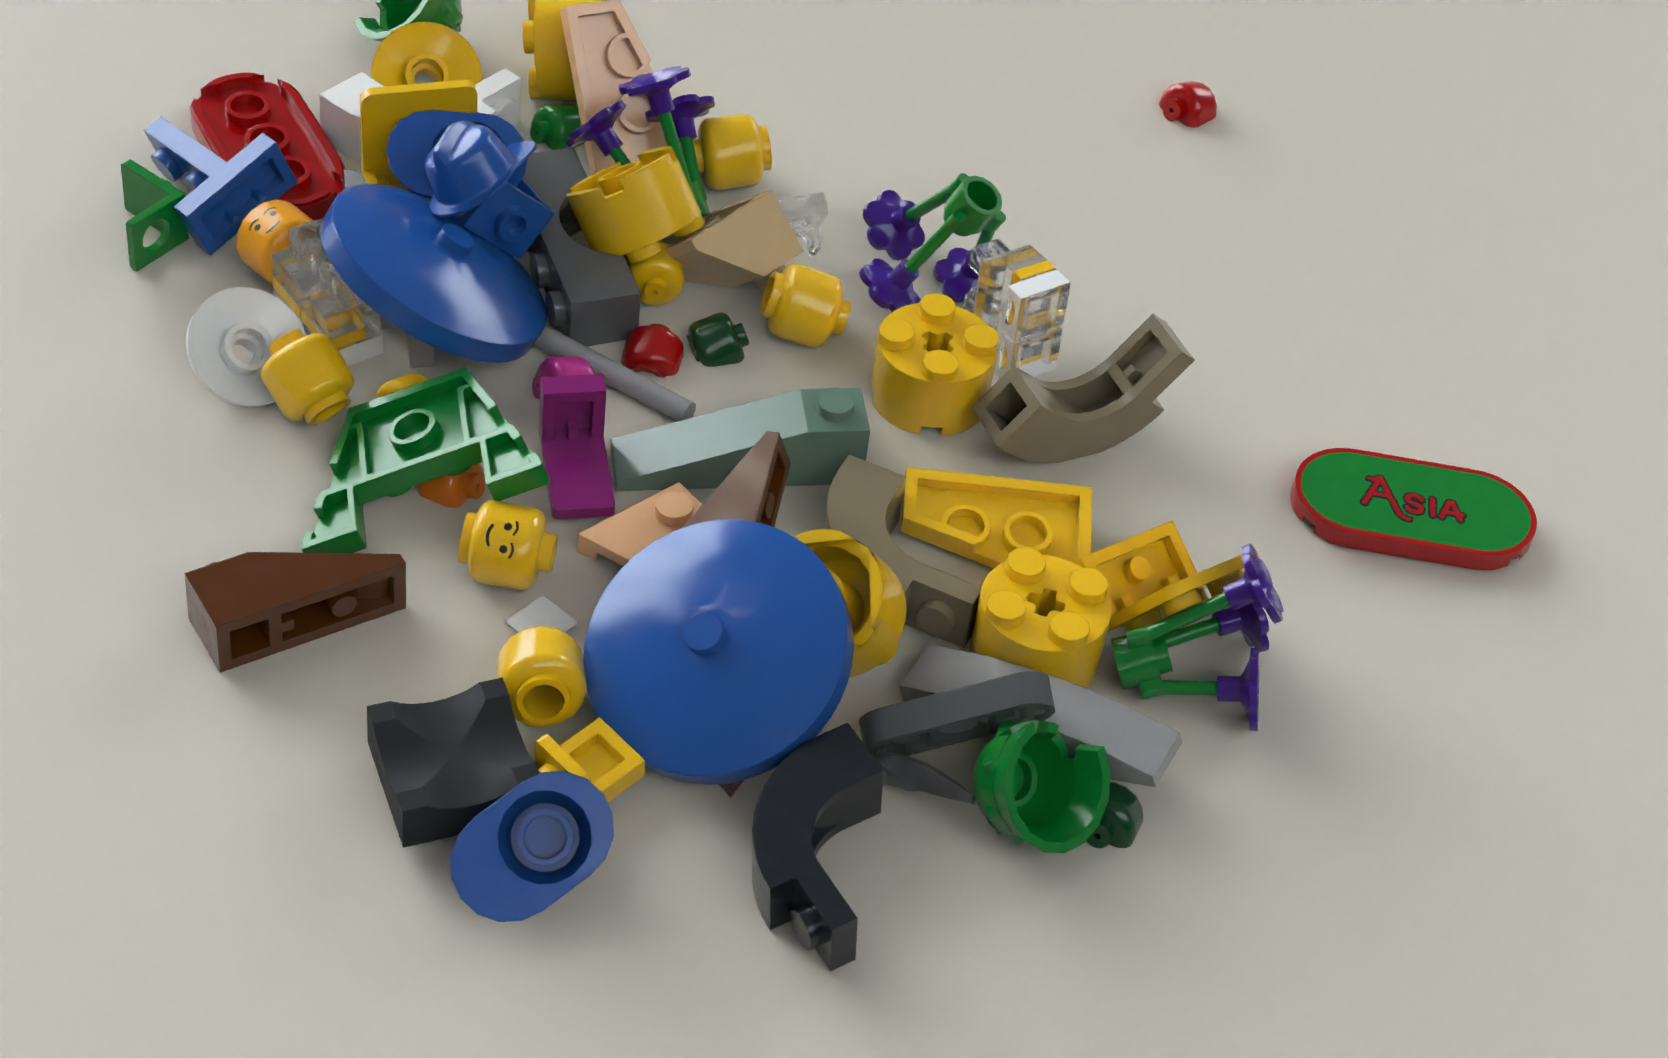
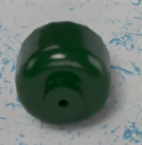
(717, 340)
(1120, 820)

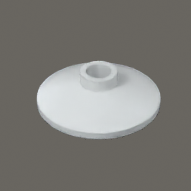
(237, 318)

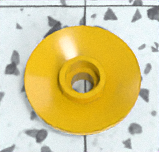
(425, 50)

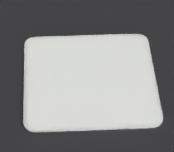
(541, 613)

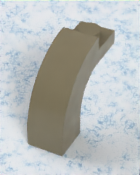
(1089, 412)
(867, 507)

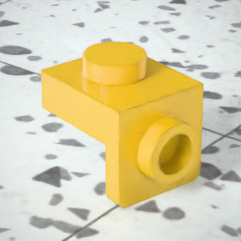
(595, 755)

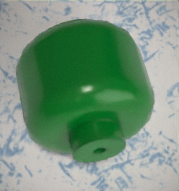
(554, 124)

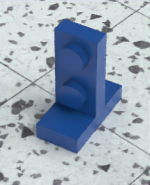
(219, 189)

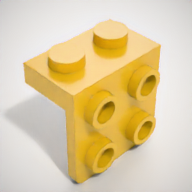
(385, 106)
(1156, 574)

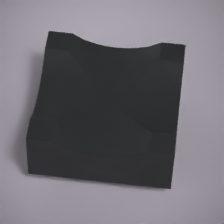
(447, 759)

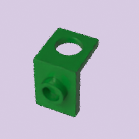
(153, 205)

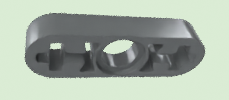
(957, 714)

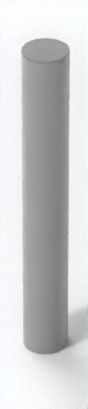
(619, 376)

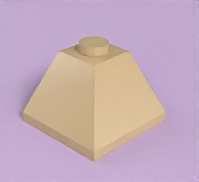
(737, 244)

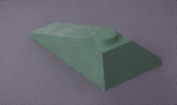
(701, 451)

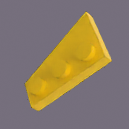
(995, 515)

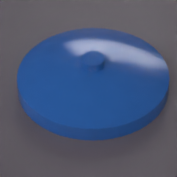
(432, 274)
(719, 651)

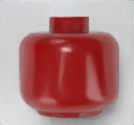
(1189, 103)
(653, 350)

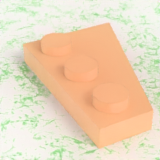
(601, 57)

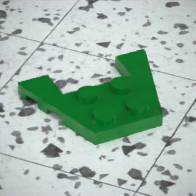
(413, 439)

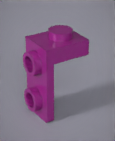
(575, 446)

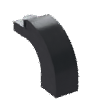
(801, 806)

